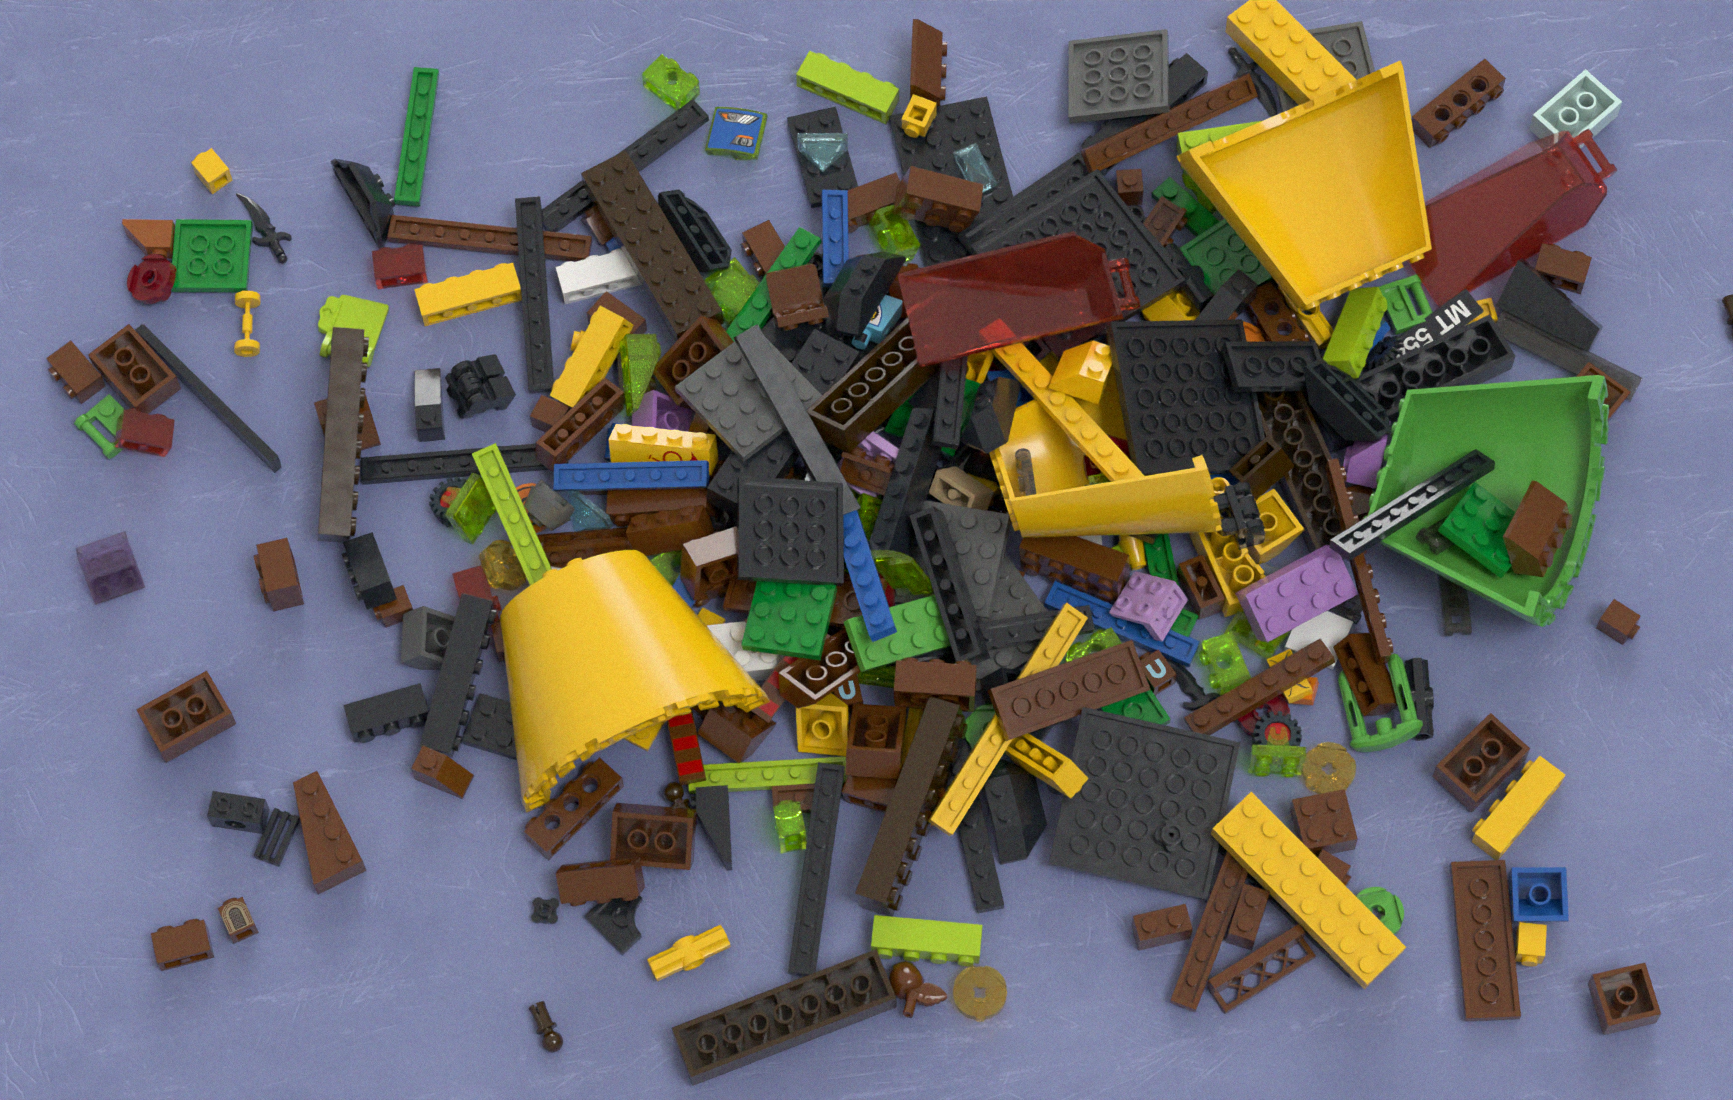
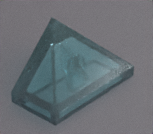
(822, 148)
(974, 166)
(587, 514)

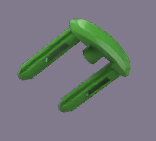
(1387, 735)

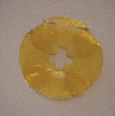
(492, 562)
(1340, 759)
(980, 977)

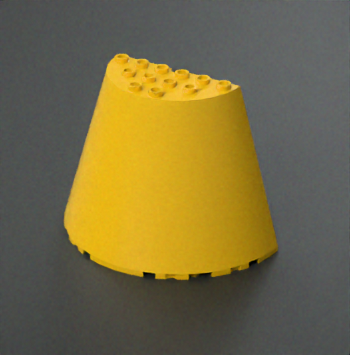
(1323, 188)
(1067, 507)
(605, 657)

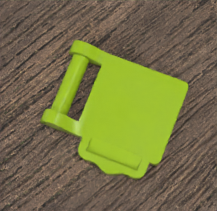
(352, 313)

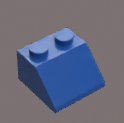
(1538, 894)

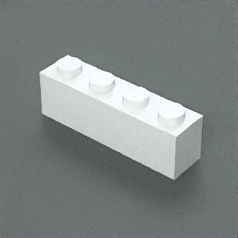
(595, 276)

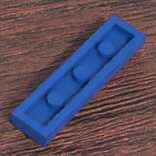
(834, 233)

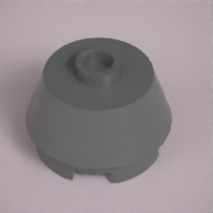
(548, 506)

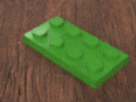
(918, 633)

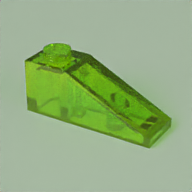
(638, 362)

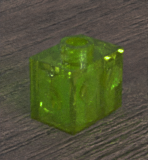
(733, 292)

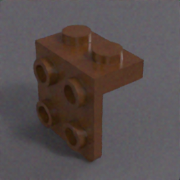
(796, 296)

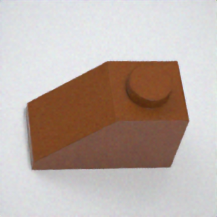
(151, 235)

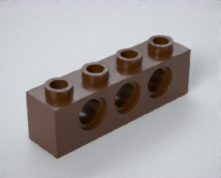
(1482, 77)
(1285, 320)
(580, 424)
(549, 841)

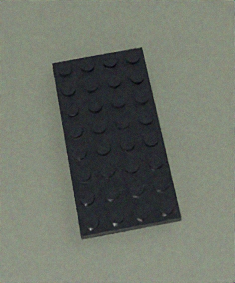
(951, 130)

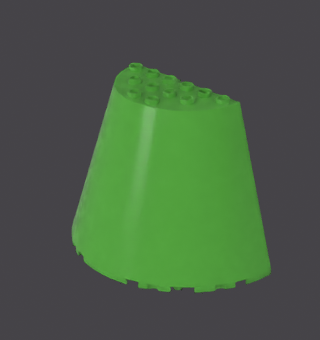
(1533, 433)

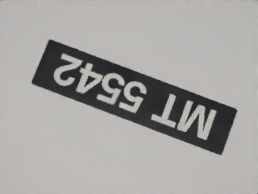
(1444, 320)

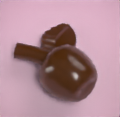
(910, 986)

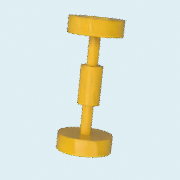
(247, 300)

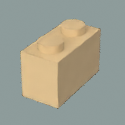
(960, 489)

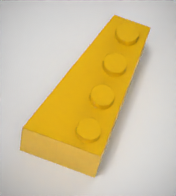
(1229, 565)

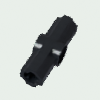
(1194, 285)
(1422, 695)

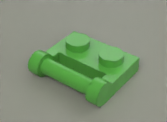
(1399, 306)
(106, 413)

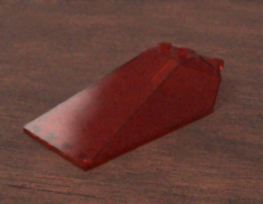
(1510, 211)
(1013, 297)

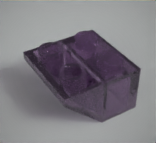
(110, 567)

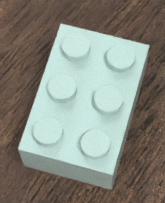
(1577, 107)

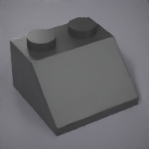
(425, 638)

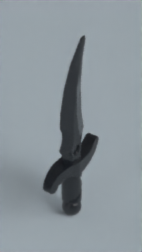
(1262, 89)
(263, 225)
(1190, 687)

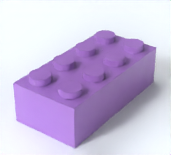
(1296, 593)

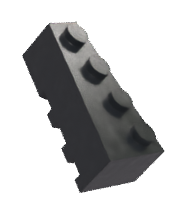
(1547, 307)

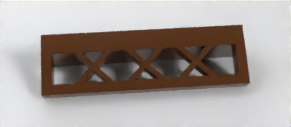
(566, 546)
(1254, 961)

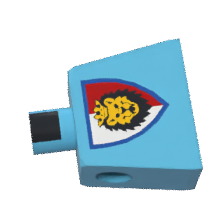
(881, 322)

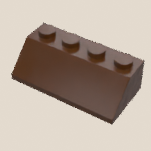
(811, 680)

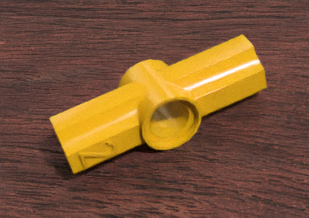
(1315, 324)
(688, 953)

